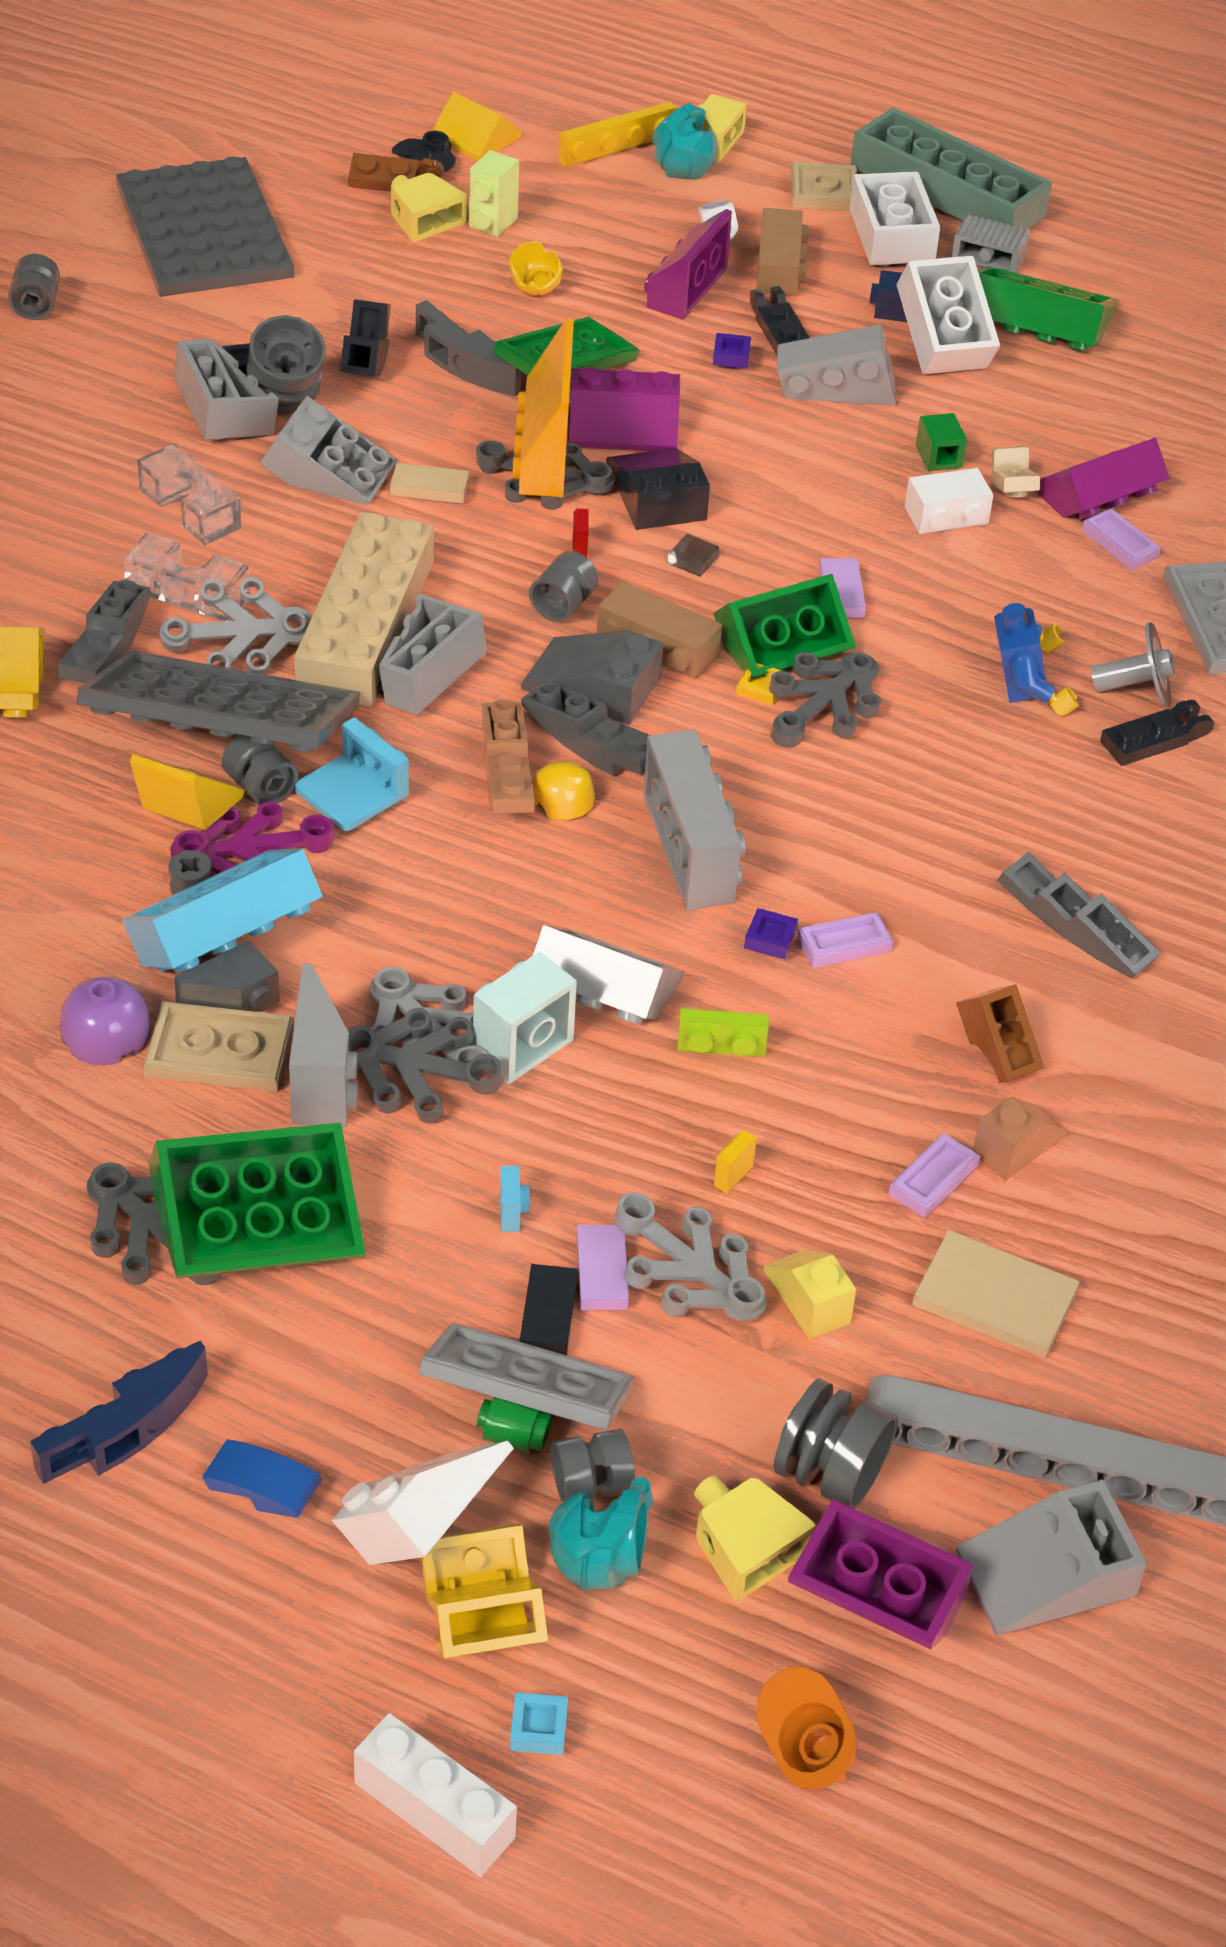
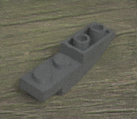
(464, 354)
(108, 631)
(586, 730)

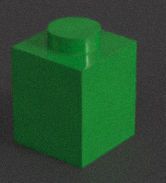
(941, 442)

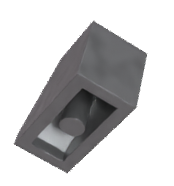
(231, 981)

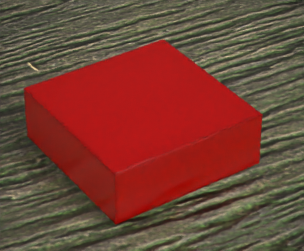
(580, 531)

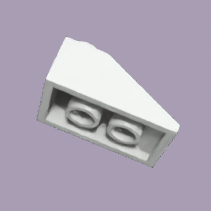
(414, 1507)

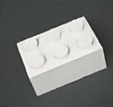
(894, 217)
(948, 314)

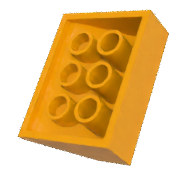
(544, 420)

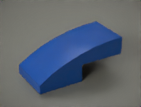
(268, 1478)

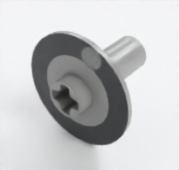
(1153, 665)

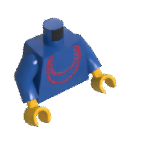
(1022, 661)

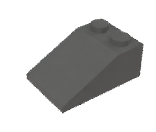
(606, 666)

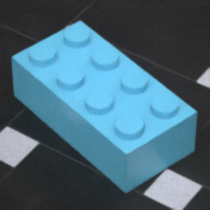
(222, 909)

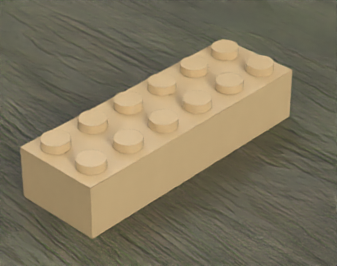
(365, 604)

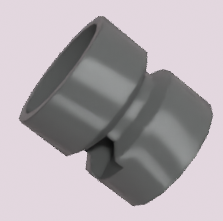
(34, 286)
(563, 586)
(259, 770)
(597, 1466)

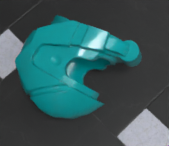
(682, 147)
(601, 1546)

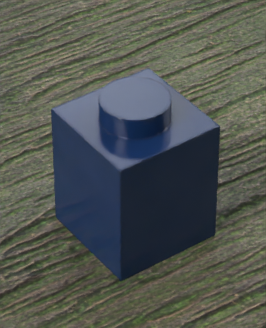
(887, 297)

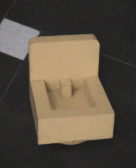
(1012, 471)

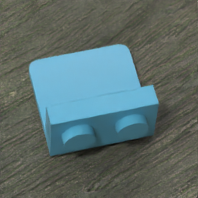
(360, 781)

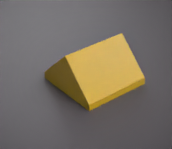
(475, 128)
(182, 793)

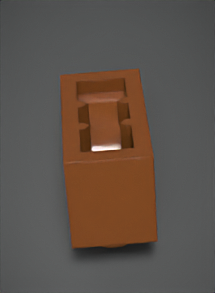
(1002, 1031)

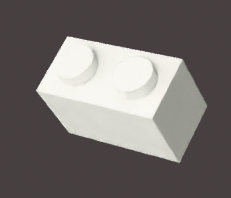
(948, 500)

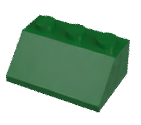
(783, 623)

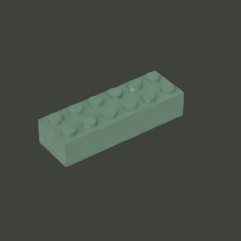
(953, 172)

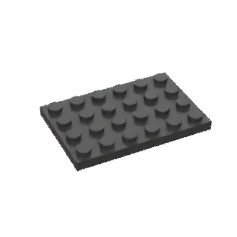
(204, 226)
(219, 700)

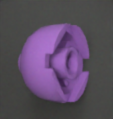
(104, 1021)

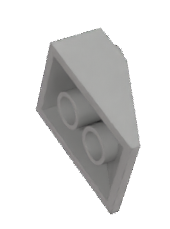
(320, 1058)

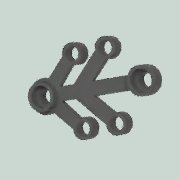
(589, 476)
(853, 671)
(416, 1059)
(143, 1220)

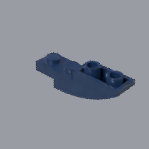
(141, 1411)

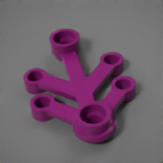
(315, 834)

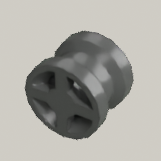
(188, 869)

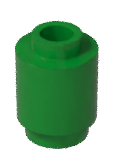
(515, 1423)

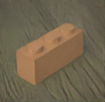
(782, 251)
(687, 637)

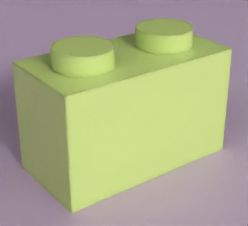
(493, 193)

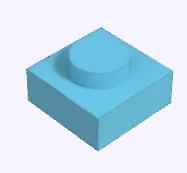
(513, 1198)
(539, 1723)

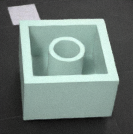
(525, 1015)

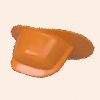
(806, 1728)

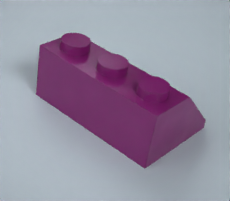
(690, 268)
(624, 409)
(1105, 480)
(883, 1575)

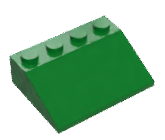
(1046, 307)
(256, 1199)

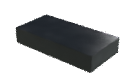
(549, 1307)

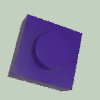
(731, 350)
(771, 933)

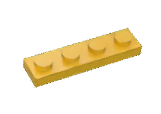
(611, 134)

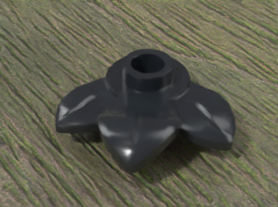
(432, 146)

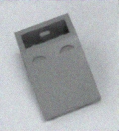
(327, 456)
(1055, 1559)

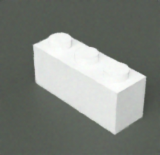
(435, 1794)

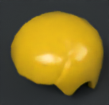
(535, 268)
(564, 790)

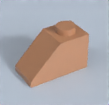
(1015, 1136)

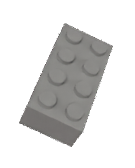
(693, 819)

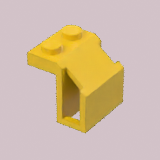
(20, 669)
(479, 1591)

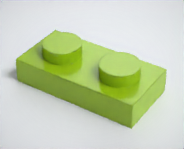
(722, 1032)

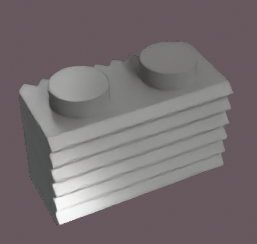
(991, 243)

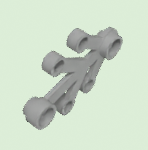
(243, 627)
(395, 990)
(736, 1295)

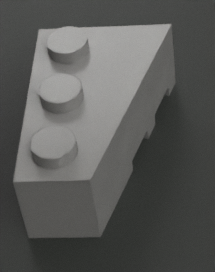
(839, 368)
(220, 395)
(430, 653)

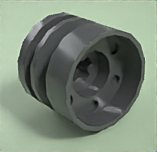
(287, 360)
(827, 1440)

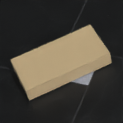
(429, 483)

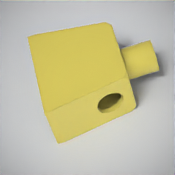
(427, 205)
(749, 1533)

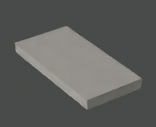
(1201, 600)
(527, 1375)

